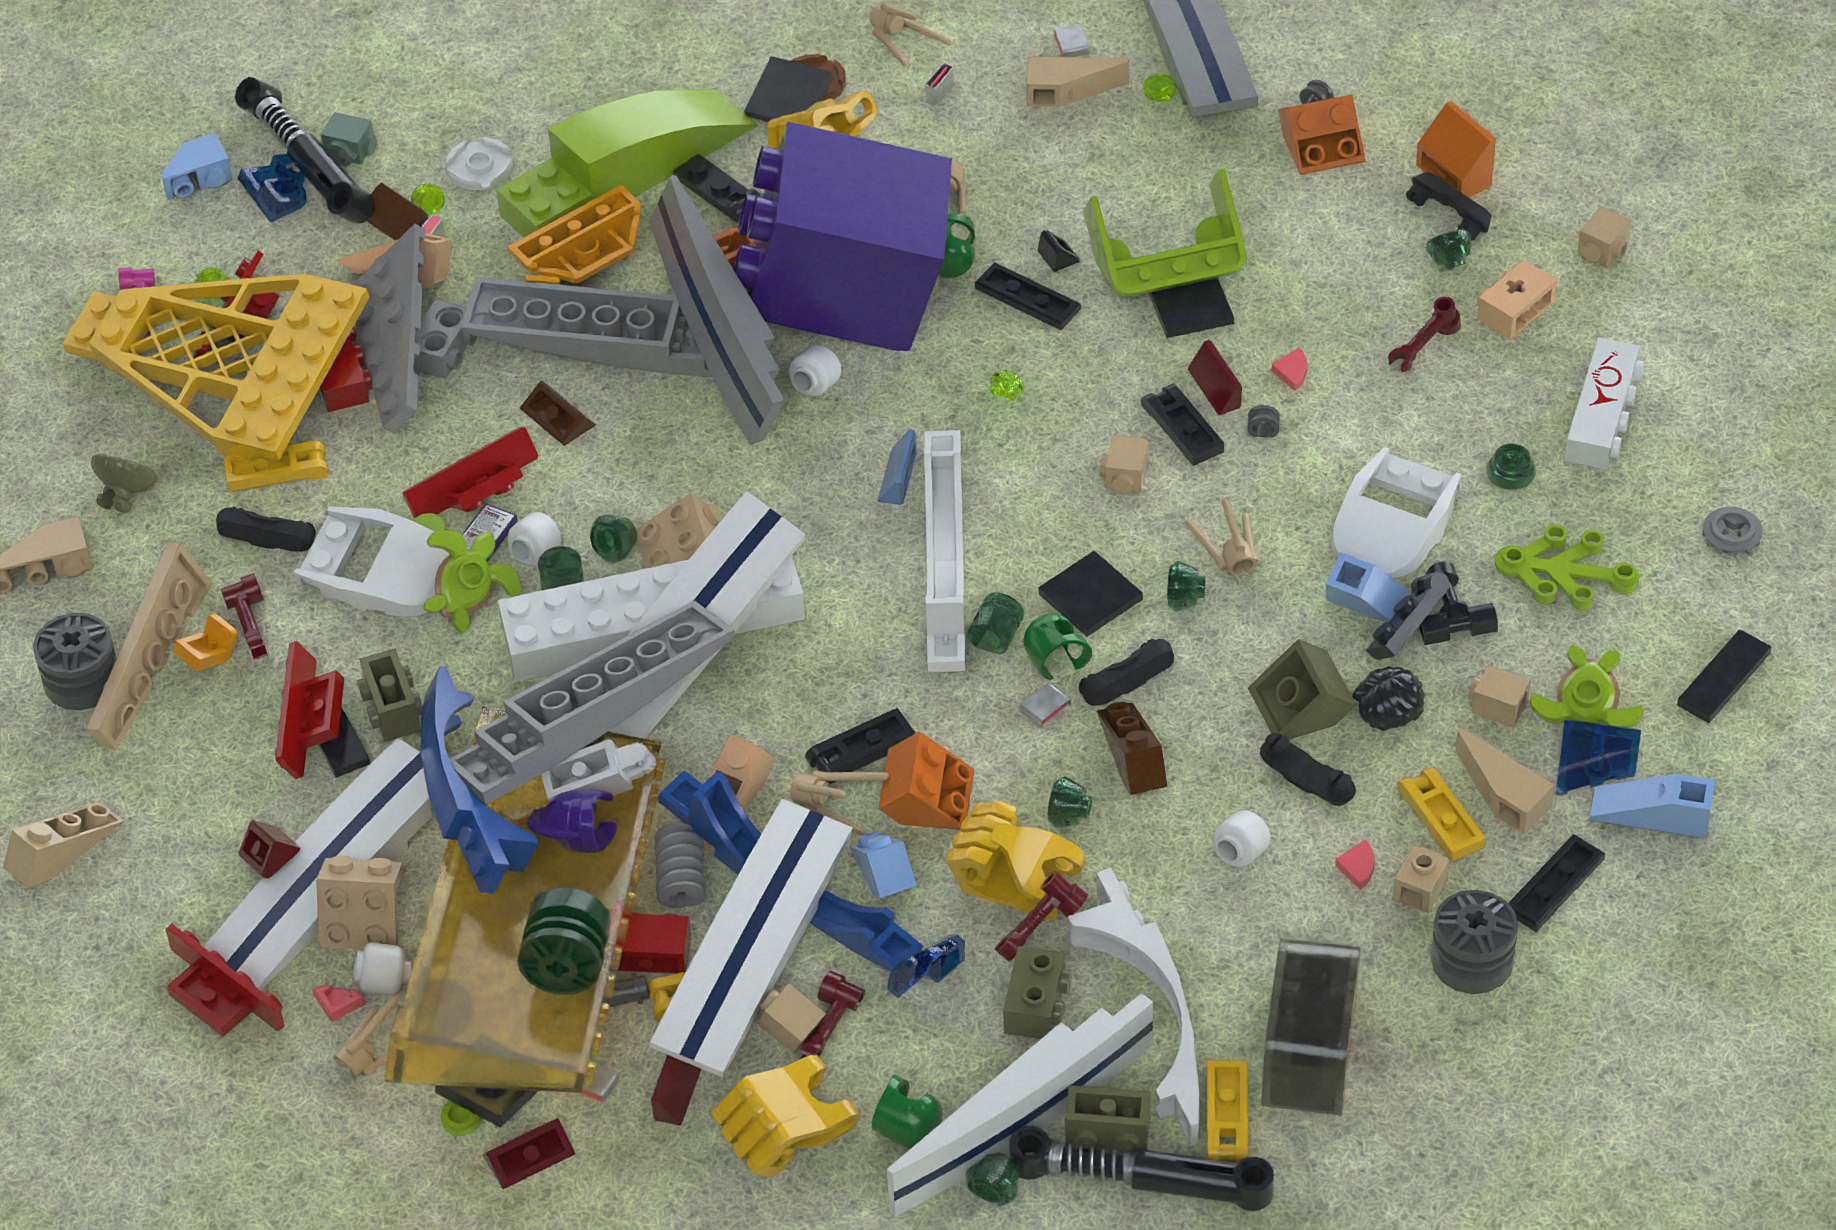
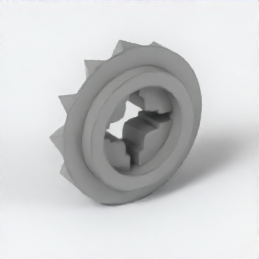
(1735, 518)

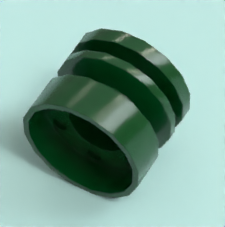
(564, 941)

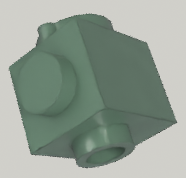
(349, 139)

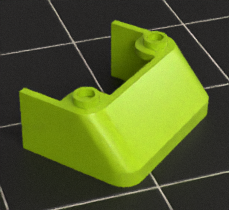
(1217, 250)

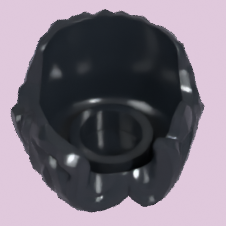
(1390, 698)

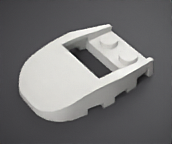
(1387, 535)
(399, 576)

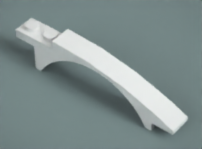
(944, 552)
(1122, 933)

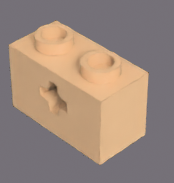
(1516, 299)

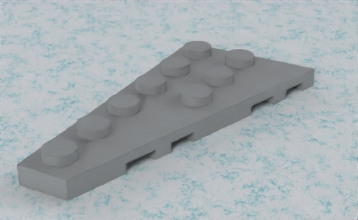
(389, 327)

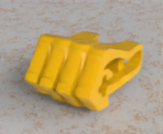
(827, 116)
(1009, 861)
(776, 1112)

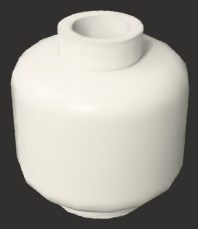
(815, 370)
(532, 537)
(1241, 838)
(381, 969)

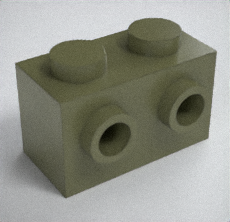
(390, 695)
(1035, 992)
(1107, 1118)

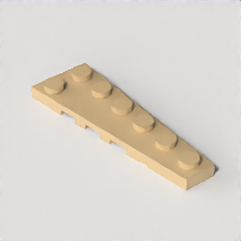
(171, 596)

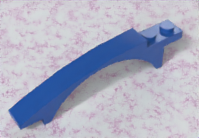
(722, 822)
(484, 836)

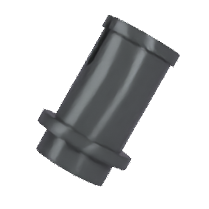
(629, 991)

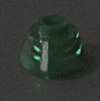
(1450, 248)
(1511, 467)
(613, 537)
(1184, 586)
(1068, 803)
(994, 1179)

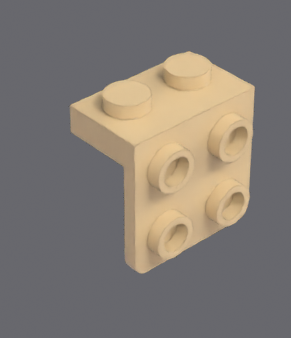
(677, 531)
(357, 902)

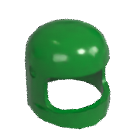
(958, 252)
(1049, 633)
(903, 1118)

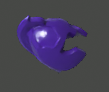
(571, 821)

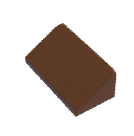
(394, 213)
(556, 414)

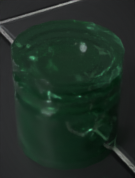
(560, 567)
(995, 623)

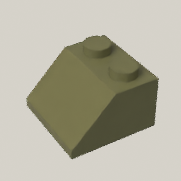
(1301, 692)

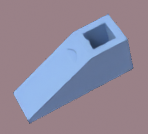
(1657, 803)

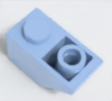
(202, 158)
(1363, 588)
(883, 863)

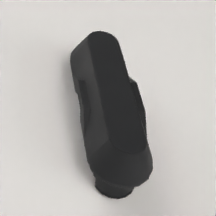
(1428, 185)
(265, 531)
(1128, 674)
(1306, 772)

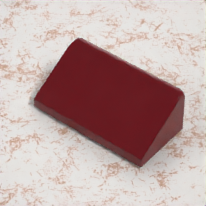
(1216, 379)
(267, 848)
(674, 1090)
(529, 1153)

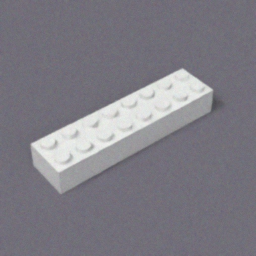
(570, 622)

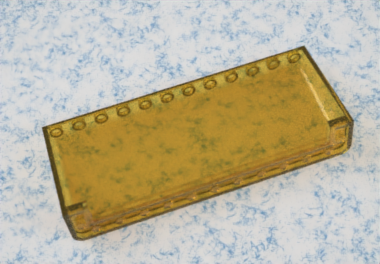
(467, 1005)

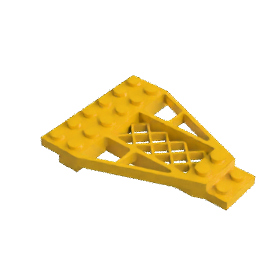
(280, 376)

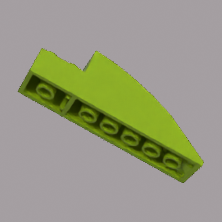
(619, 143)

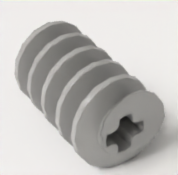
(679, 866)

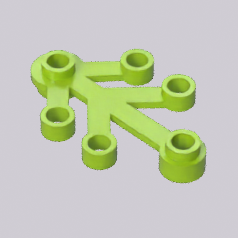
(1563, 567)

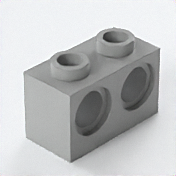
(441, 339)

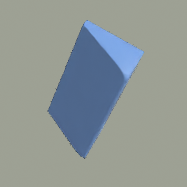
(899, 470)

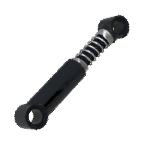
(306, 152)
(1148, 1169)

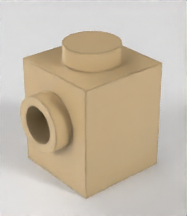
(1604, 237)
(1125, 464)
(1499, 695)
(1421, 878)
(789, 1016)

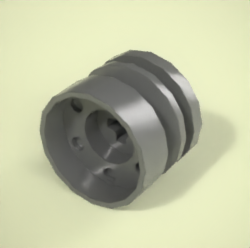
(74, 659)
(1474, 941)

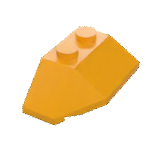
(583, 239)

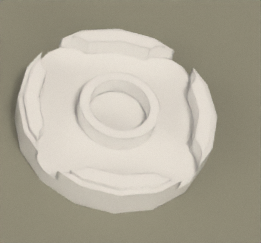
(489, 168)

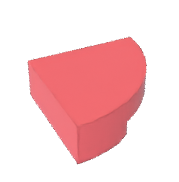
(1291, 368)
(1357, 864)
(338, 1001)

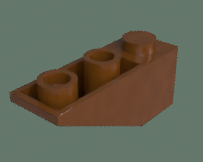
(1133, 748)

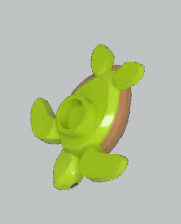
(466, 578)
(1587, 694)

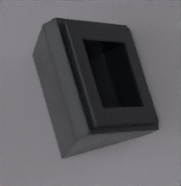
(1056, 251)

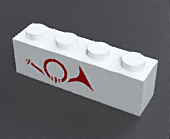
(1603, 404)

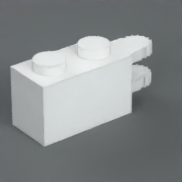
(599, 768)

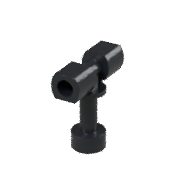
(1456, 614)

